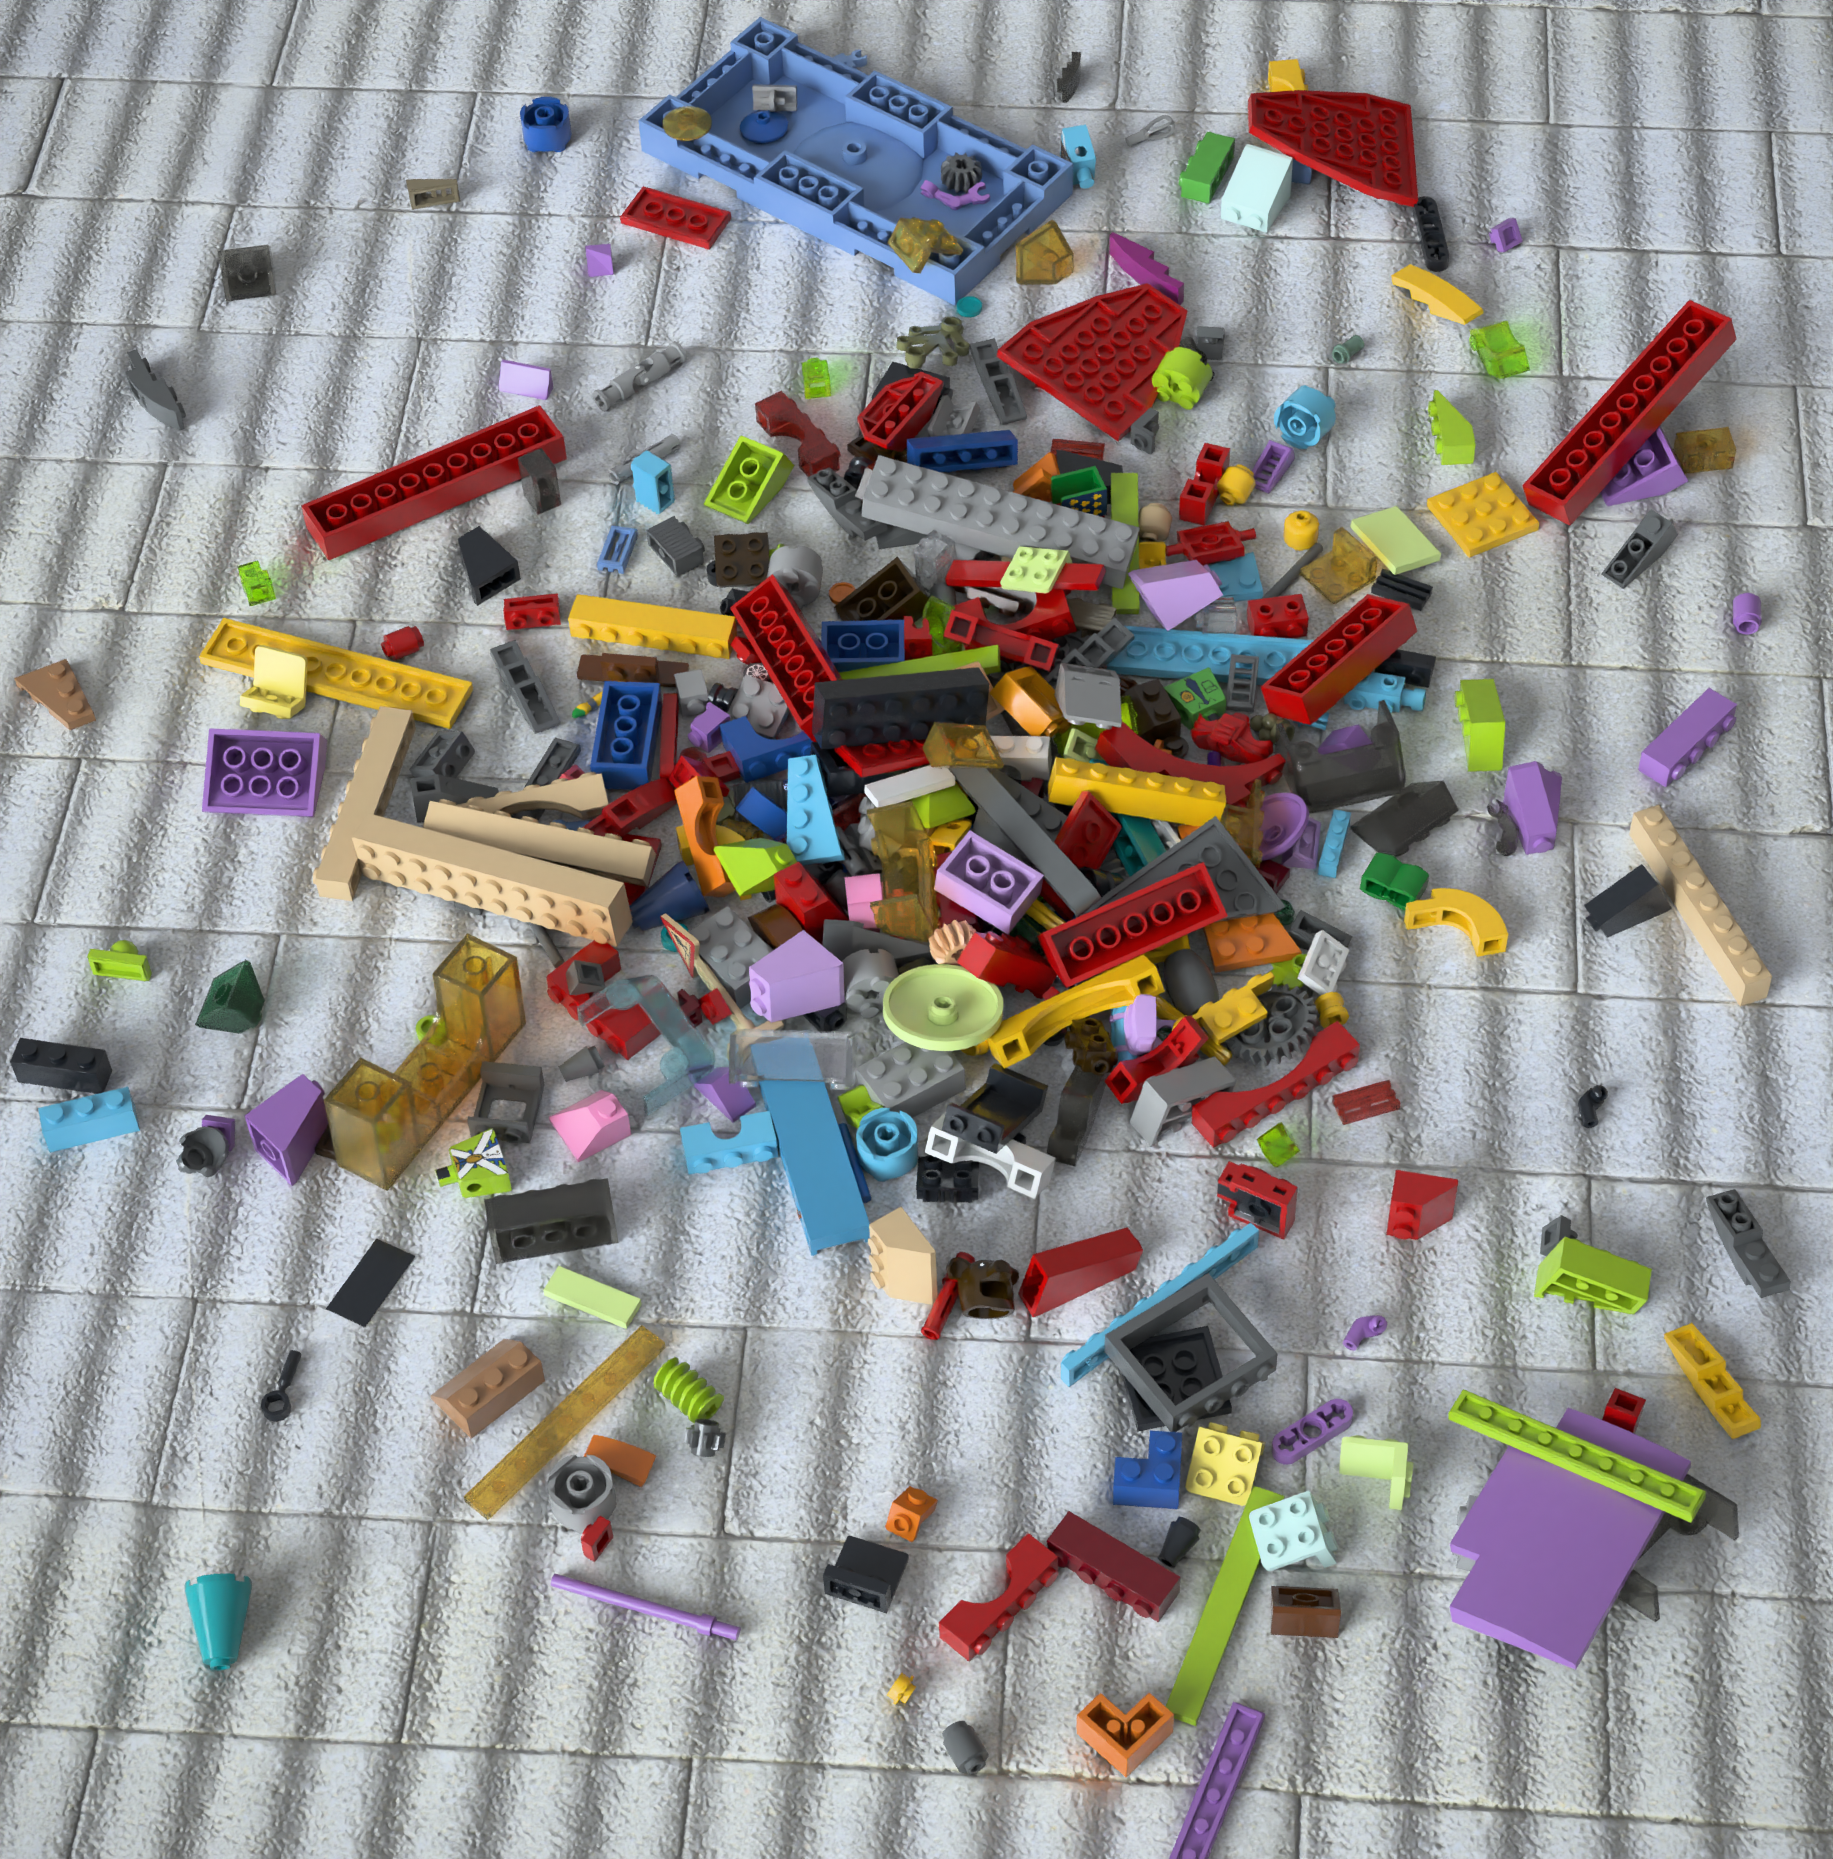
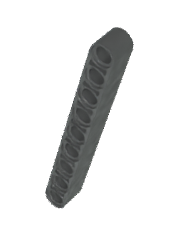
(1028, 838)

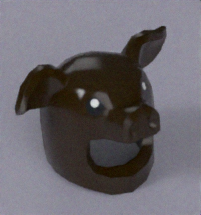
(984, 1287)

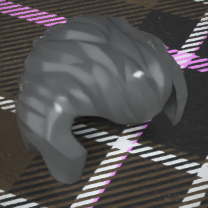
(203, 1151)

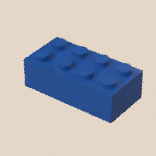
(627, 734)

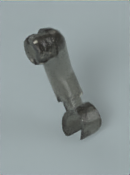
(1510, 834)

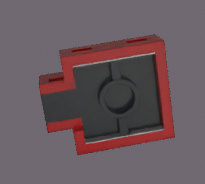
(1258, 1198)

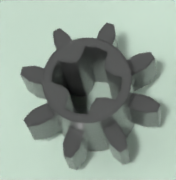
(704, 1437)

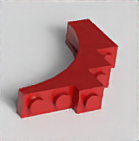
(1125, 749)

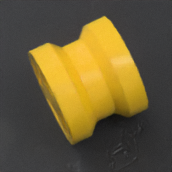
(1331, 1009)

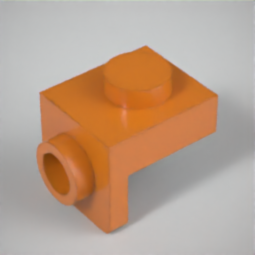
(909, 1512)

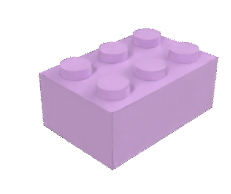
(988, 882)

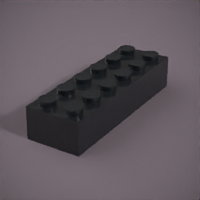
(896, 706)

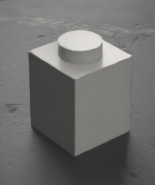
(691, 692)

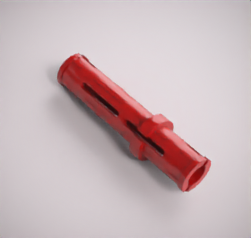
(944, 1304)

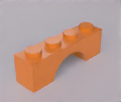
(699, 808)

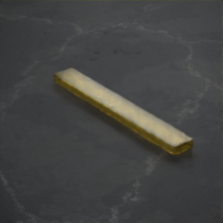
(564, 1422)

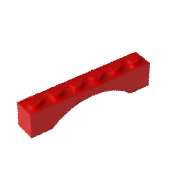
(1229, 1113)

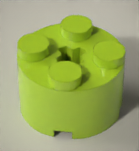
(1181, 377)

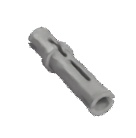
(660, 449)

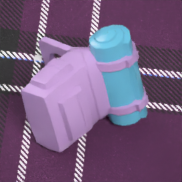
(1136, 1028)

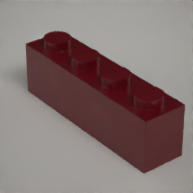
(1114, 1567)

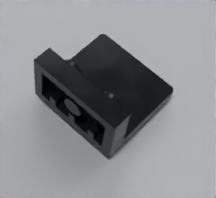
(865, 1574)

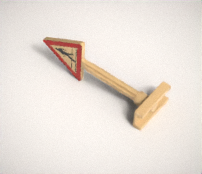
(688, 949)

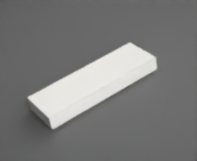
(909, 785)

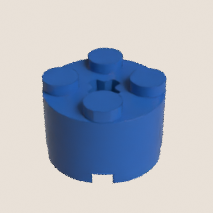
(545, 125)

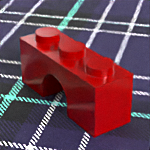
(1201, 493)

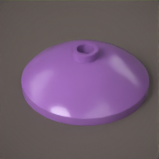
(1282, 824)

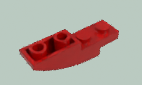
(634, 809)

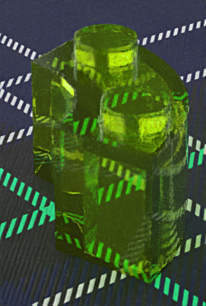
(1499, 350)
(938, 614)

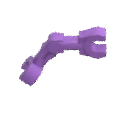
(931, 191)

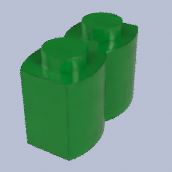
(1393, 881)

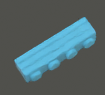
(1334, 843)

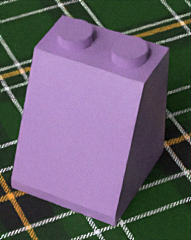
(1176, 590)
(796, 980)

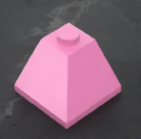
(592, 1124)

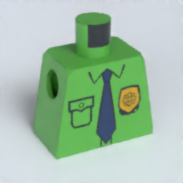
(1197, 695)

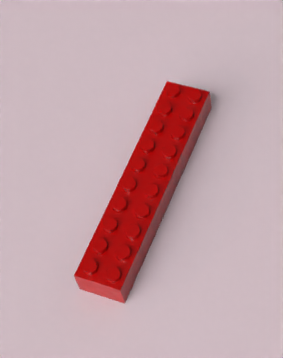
(1629, 412)
(430, 483)

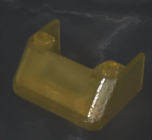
(907, 871)

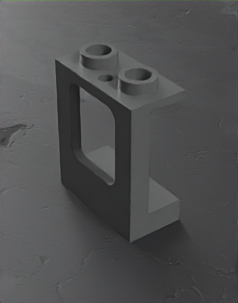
(508, 1083)

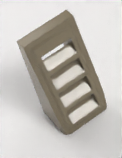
(423, 200)

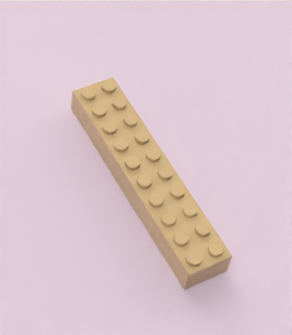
(493, 879)

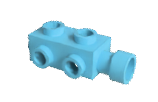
(1385, 687)

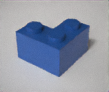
(1152, 1480)

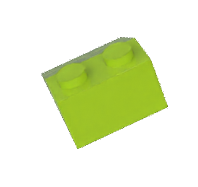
(748, 480)

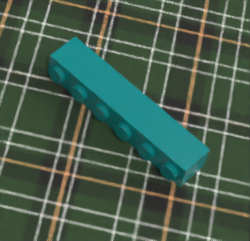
(1137, 840)

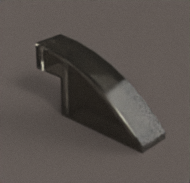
(1076, 1115)

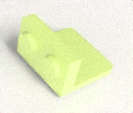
(1034, 569)
(1379, 1460)

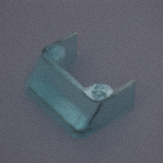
(690, 1053)

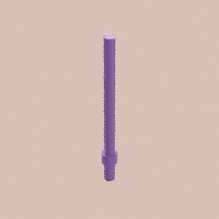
(704, 1624)

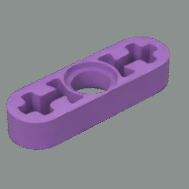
(1308, 1444)

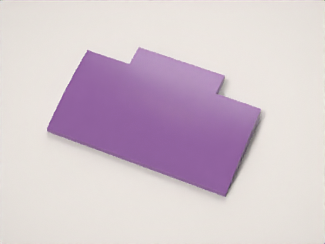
(1555, 1545)

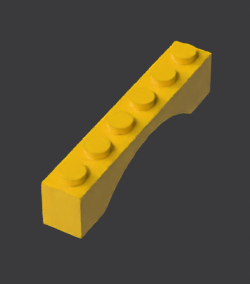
(1118, 987)

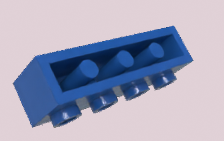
(964, 451)

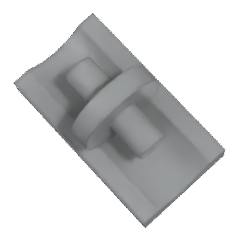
(774, 97)

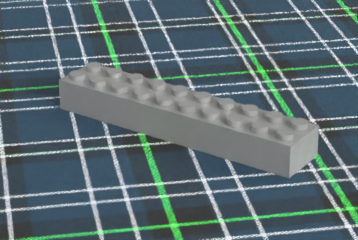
(994, 517)

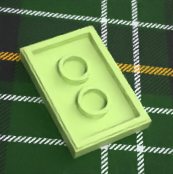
(1395, 540)

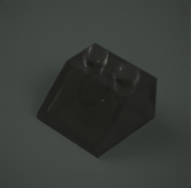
(247, 272)

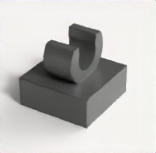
(1554, 1233)

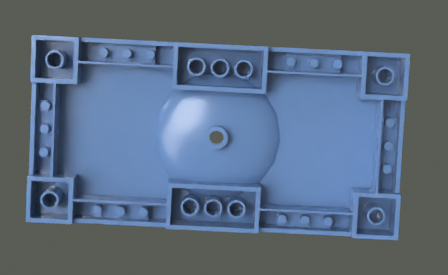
(859, 159)

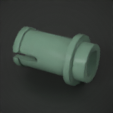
(1343, 352)

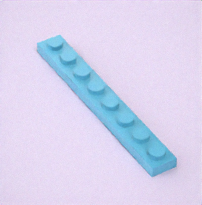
(1215, 1262)

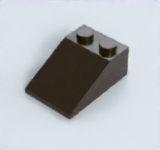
(885, 596)
(1155, 710)

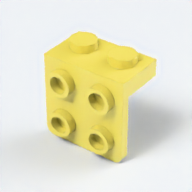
(278, 683)
(1224, 1464)

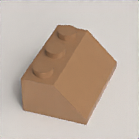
(490, 1386)

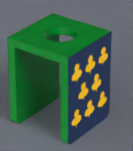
(1080, 491)

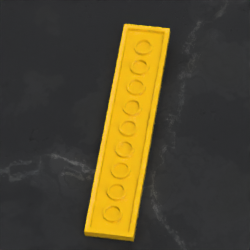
(344, 673)

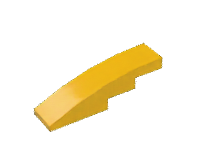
(1441, 296)
(1711, 1381)

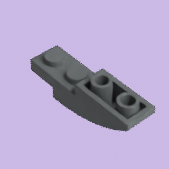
(154, 394)
(842, 505)
(1745, 1245)

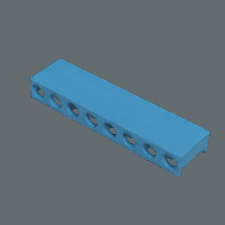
(815, 1163)

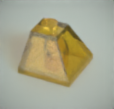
(1044, 257)
(961, 747)

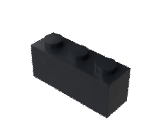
(61, 1066)

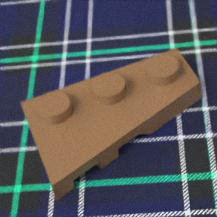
(59, 692)

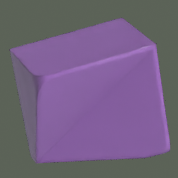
(599, 260)

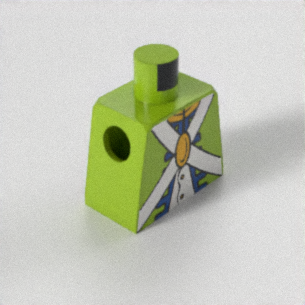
(476, 1167)

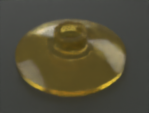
(687, 123)

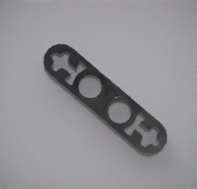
(1431, 233)

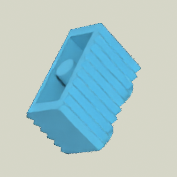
(653, 482)

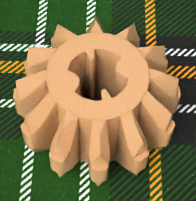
(950, 942)

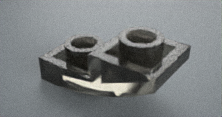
(1070, 77)

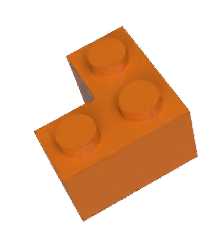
(1125, 1738)

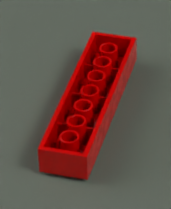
(785, 647)

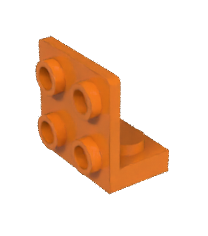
(1037, 479)

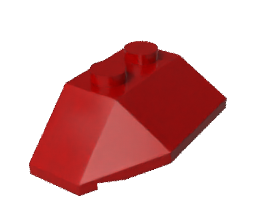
(900, 411)

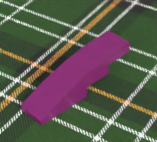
(1142, 267)

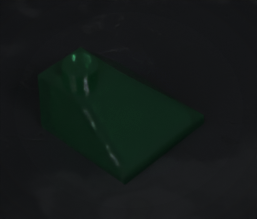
(232, 1001)

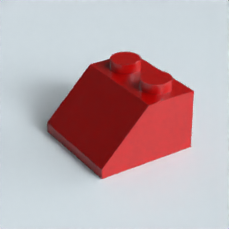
(1420, 1204)

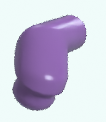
(1364, 1328)

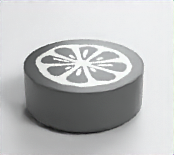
(758, 671)

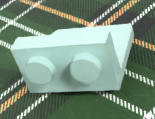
(1293, 1532)

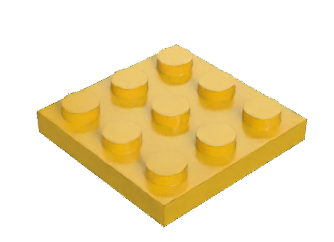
(1482, 514)

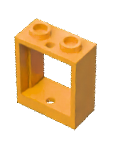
(1031, 702)

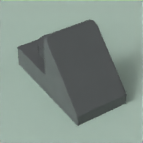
(1211, 341)

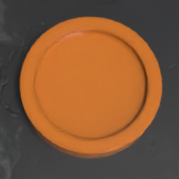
(840, 591)

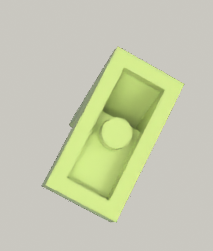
(1081, 747)

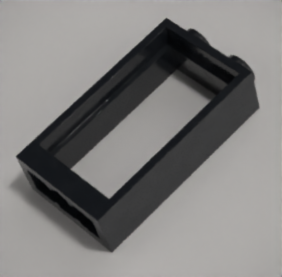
(846, 781)

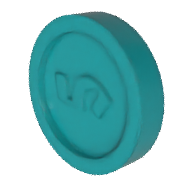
(969, 306)

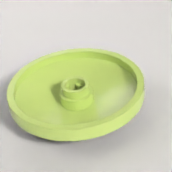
(942, 1007)

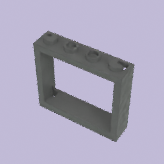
(1167, 1312)

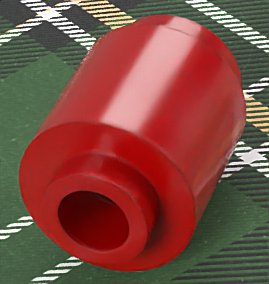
(402, 642)

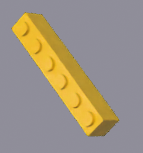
(652, 626)
(1137, 792)

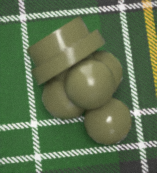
(1267, 726)

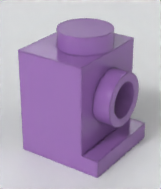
(706, 729)

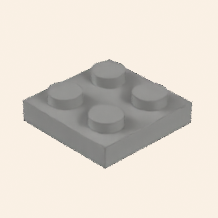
(761, 705)

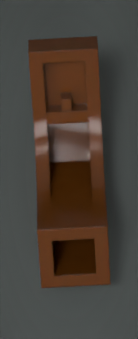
(774, 925)

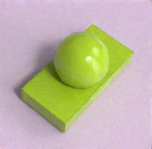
(120, 962)

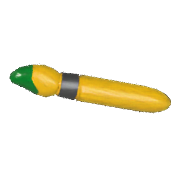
(584, 708)

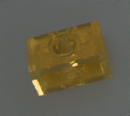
(1705, 450)

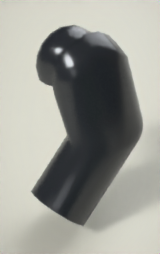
(1590, 1103)

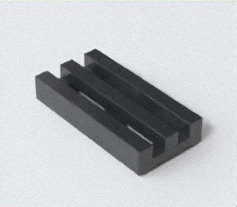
(1404, 587)

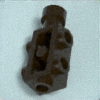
(1091, 1046)

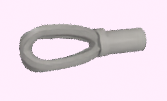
(1143, 134)

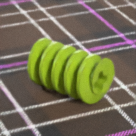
(687, 1390)

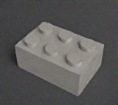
(729, 951)
(912, 1078)

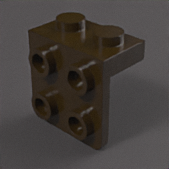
(741, 559)

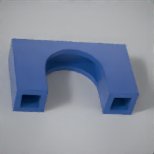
(758, 755)

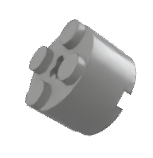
(799, 572)
(867, 979)
(581, 1491)

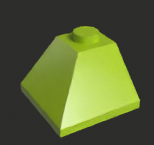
(942, 806)
(753, 863)

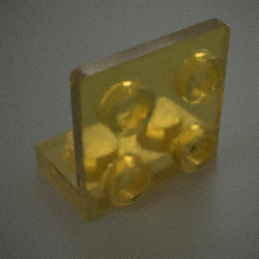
(917, 238)
(1343, 569)

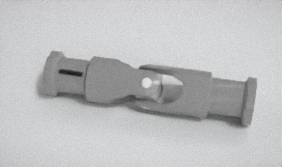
(642, 374)

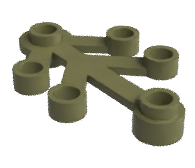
(948, 328)

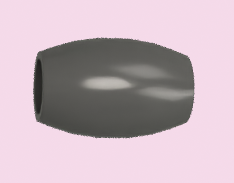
(1189, 981)

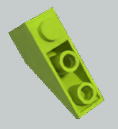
(1454, 433)

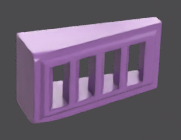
(1272, 450)

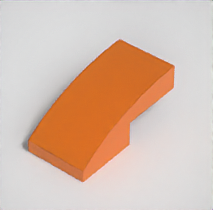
(622, 1458)

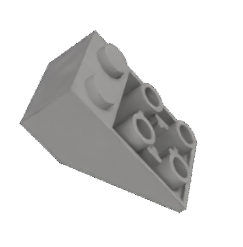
(1089, 695)

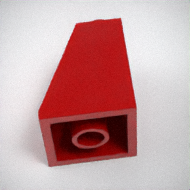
(806, 900)

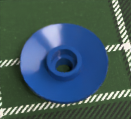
(764, 126)

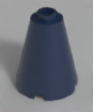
(671, 894)

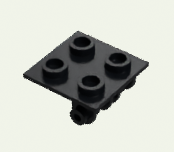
(937, 1174)

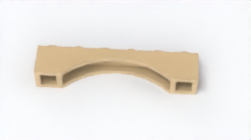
(579, 797)

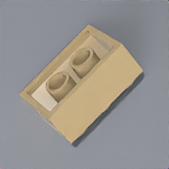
(902, 1259)

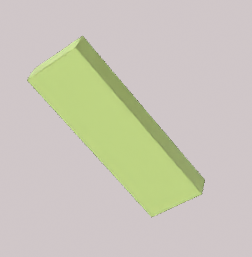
(592, 1297)

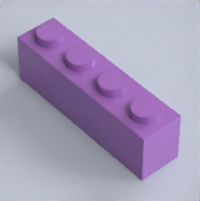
(1688, 737)

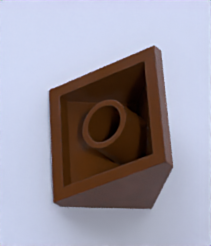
(1305, 1611)

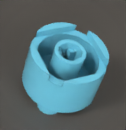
(1305, 417)
(887, 1144)

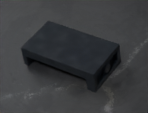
(996, 1109)

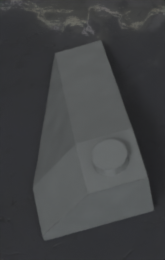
(848, 937)

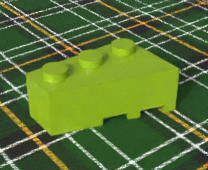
(1481, 724)
(1593, 1276)

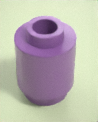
(1747, 613)

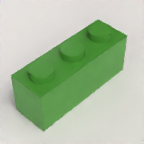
(1207, 167)

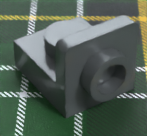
(1144, 431)

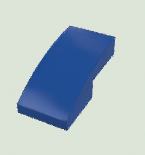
(763, 813)

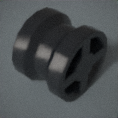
(856, 470)
(722, 696)

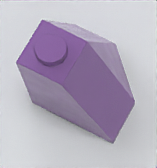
(1534, 804)

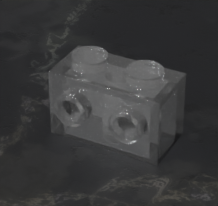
(933, 559)

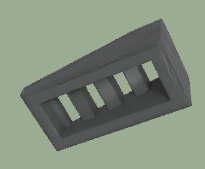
(1239, 704)
(1313, 925)

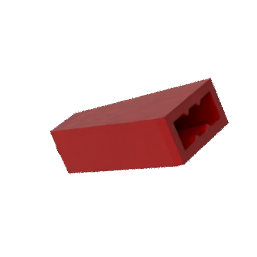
(1077, 1268)

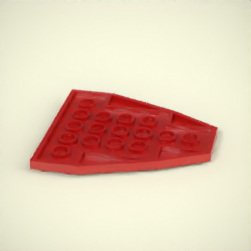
(1343, 135)
(1101, 354)

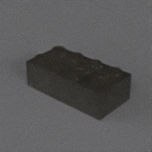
(551, 1220)

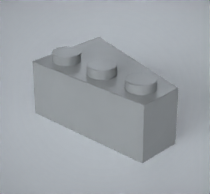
(1170, 1097)

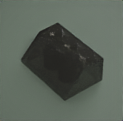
(1406, 817)

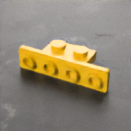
(1235, 1010)

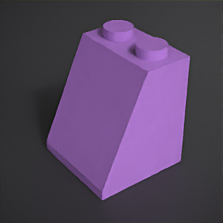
(289, 1126)

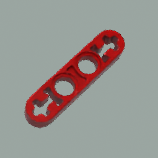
(669, 734)

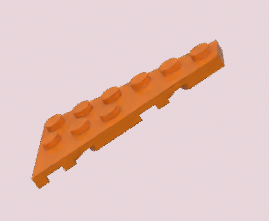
(1245, 940)

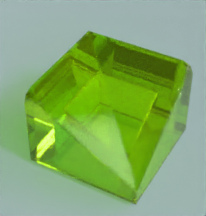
(1278, 1145)

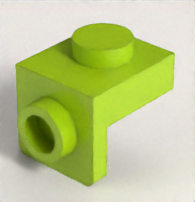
(856, 1105)

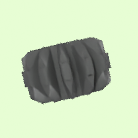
(961, 172)

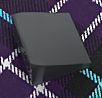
(584, 977)

